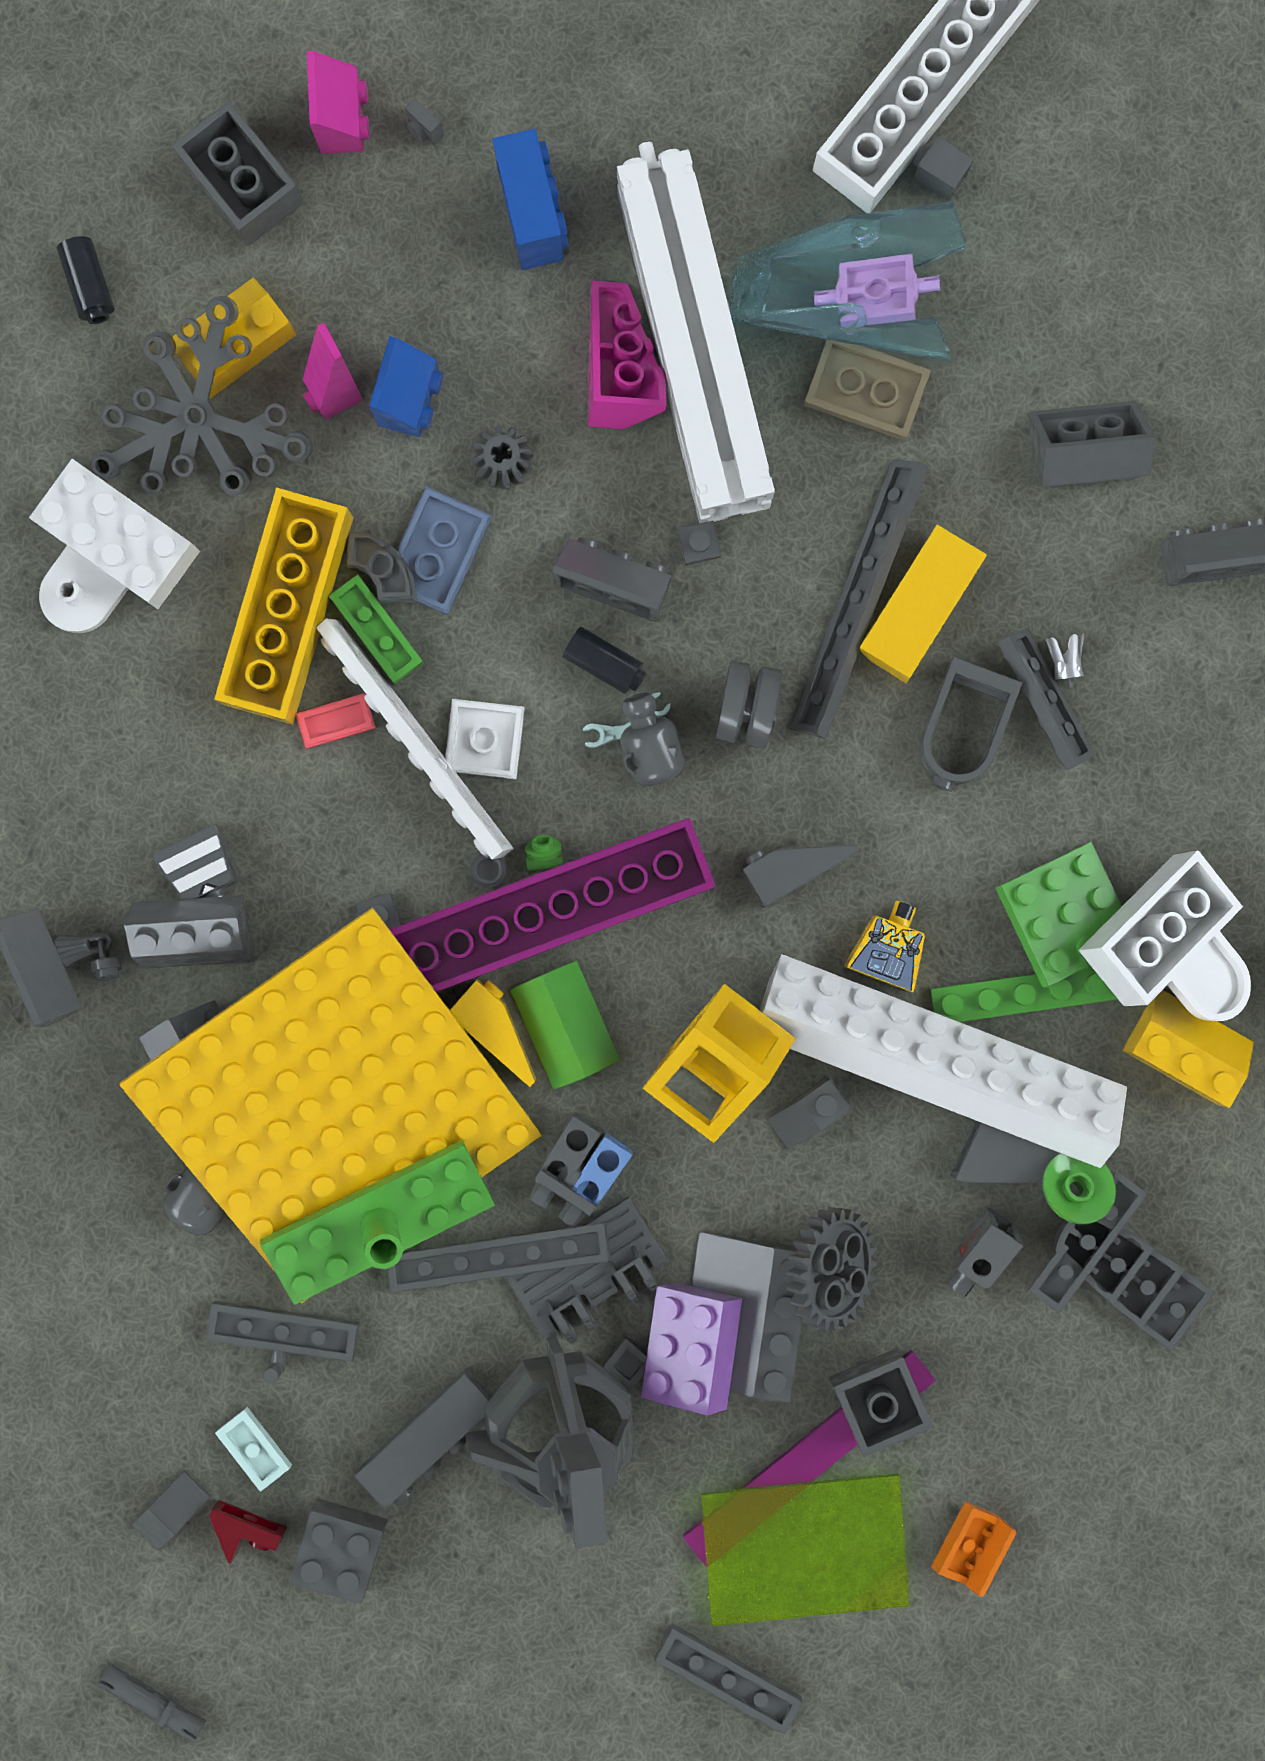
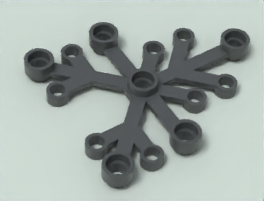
(160, 434)

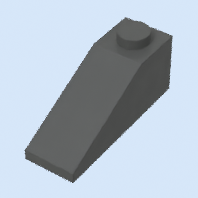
(787, 869)

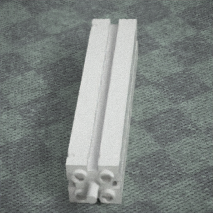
(694, 334)

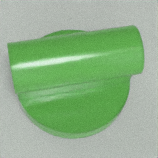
(543, 853)

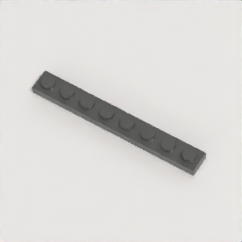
(859, 598)

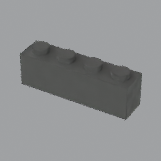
(425, 1440)

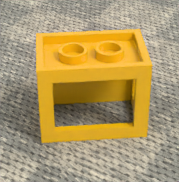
(728, 1049)

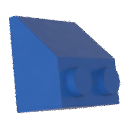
(405, 388)

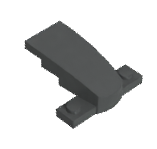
(1123, 1270)

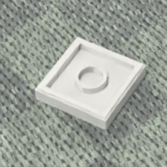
(484, 738)

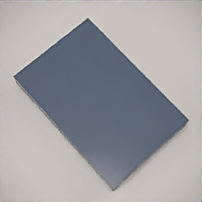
(441, 546)

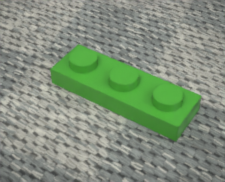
(376, 629)

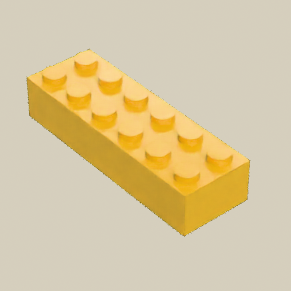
(284, 606)

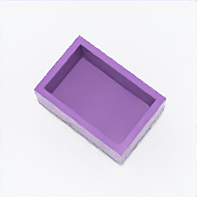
(691, 1348)

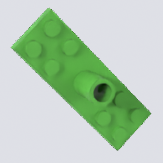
(377, 1223)

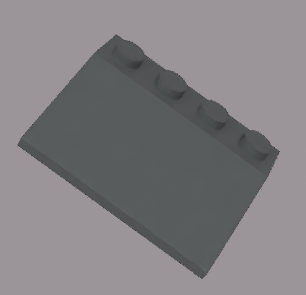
(767, 1321)

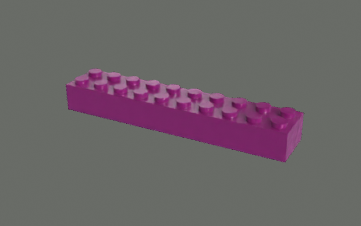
(557, 906)

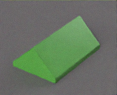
(565, 1025)

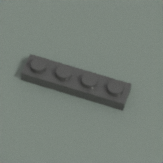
(1046, 699)
(728, 1679)

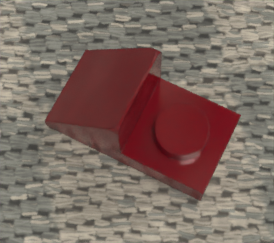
(234, 1524)

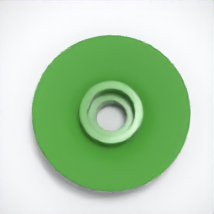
(1094, 1184)

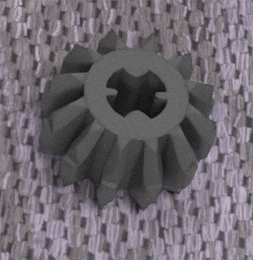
(508, 468)

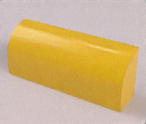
(922, 603)

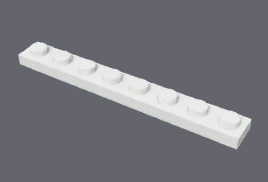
(406, 729)

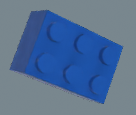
(531, 198)

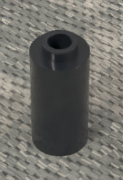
(85, 279)
(604, 661)

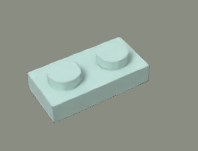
(253, 1449)

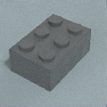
(238, 173)

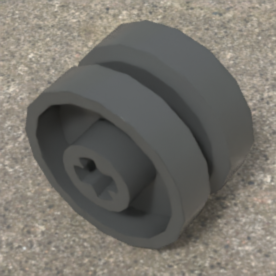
(751, 705)

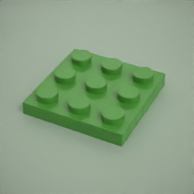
(1060, 910)

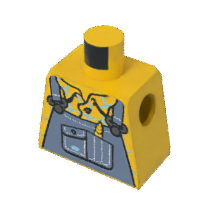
(889, 949)

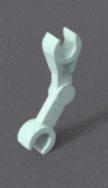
(611, 733)

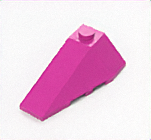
(622, 369)
(328, 377)

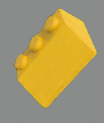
(257, 319)
(1191, 1050)

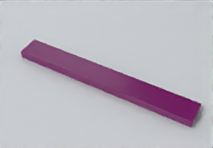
(811, 1453)

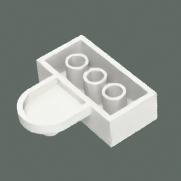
(108, 551)
(1175, 940)

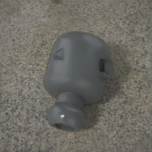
(650, 743)
(191, 1204)

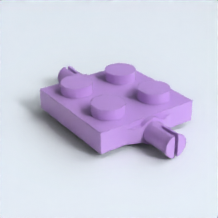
(882, 286)

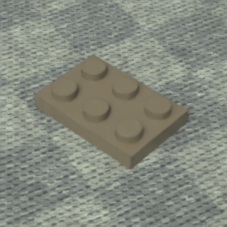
(867, 388)

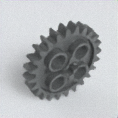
(832, 1268)

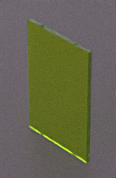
(805, 1549)

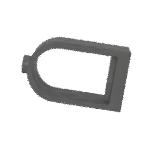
(979, 680)

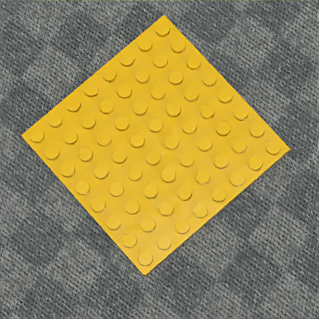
(326, 1085)

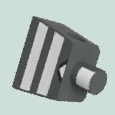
(199, 864)

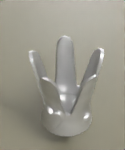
(1070, 663)

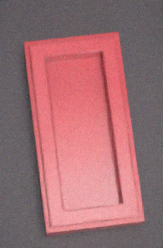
(335, 721)

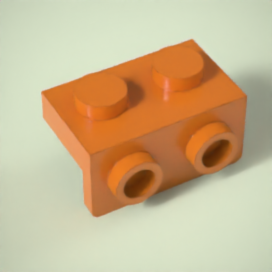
(974, 1548)

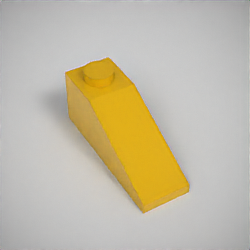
(490, 1023)

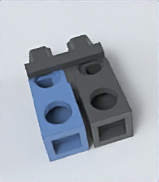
(572, 1179)

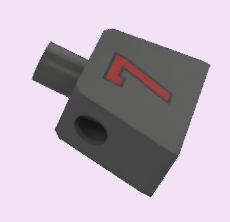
(988, 1239)

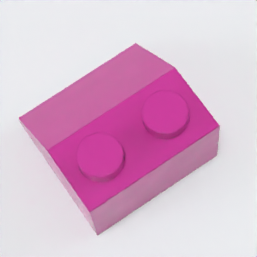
(336, 104)

